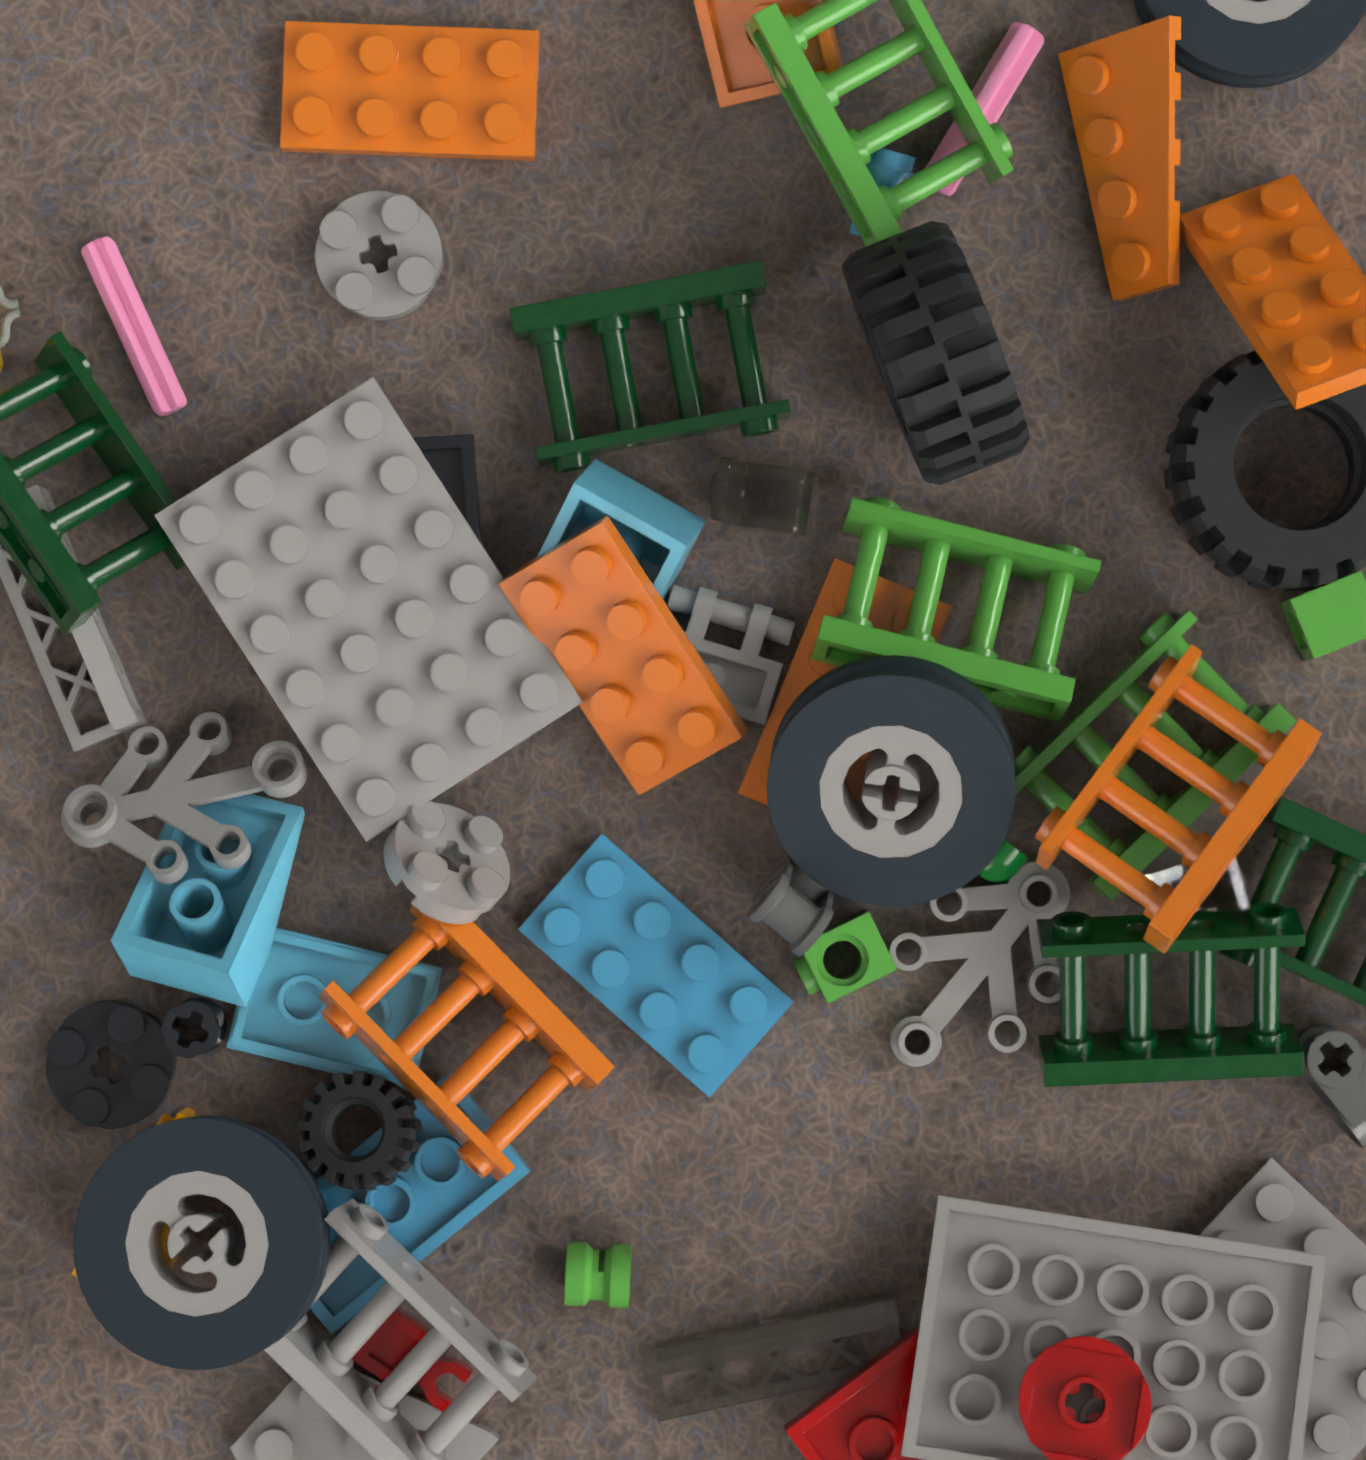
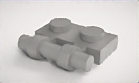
(742, 673)

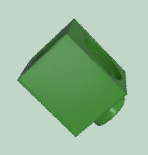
(1328, 616)
(873, 958)

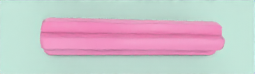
(995, 86)
(133, 326)

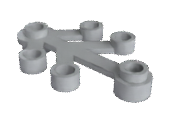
(175, 795)
(987, 955)

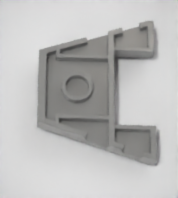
(303, 1430)

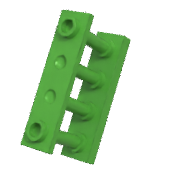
(847, 152)
(1027, 688)
(1188, 803)

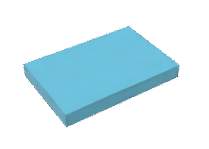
(285, 1010)

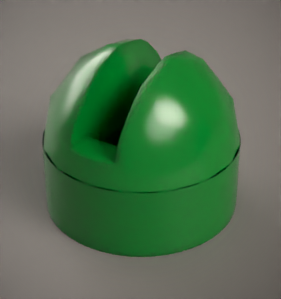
(1004, 864)

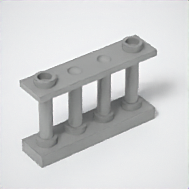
(372, 1411)

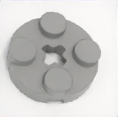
(397, 223)
(466, 840)

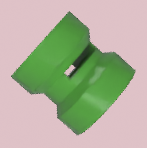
(597, 1274)

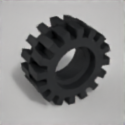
(321, 1124)

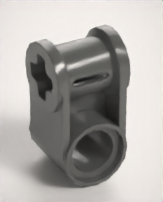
(793, 906)
(1344, 1084)

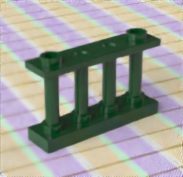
(609, 318)
(34, 534)
(1295, 833)
(1169, 1055)

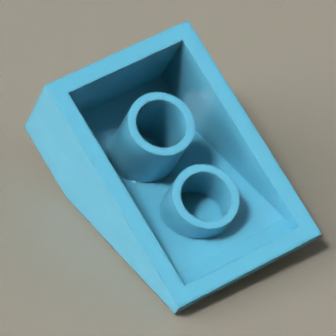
(650, 524)
(215, 922)

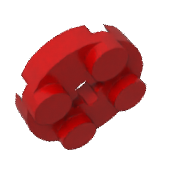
(1114, 1380)

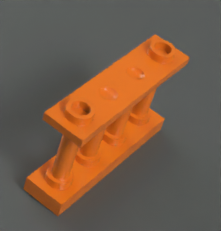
(1203, 854)
(526, 1017)

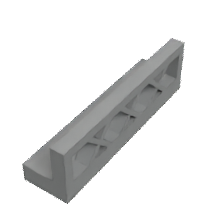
(96, 649)

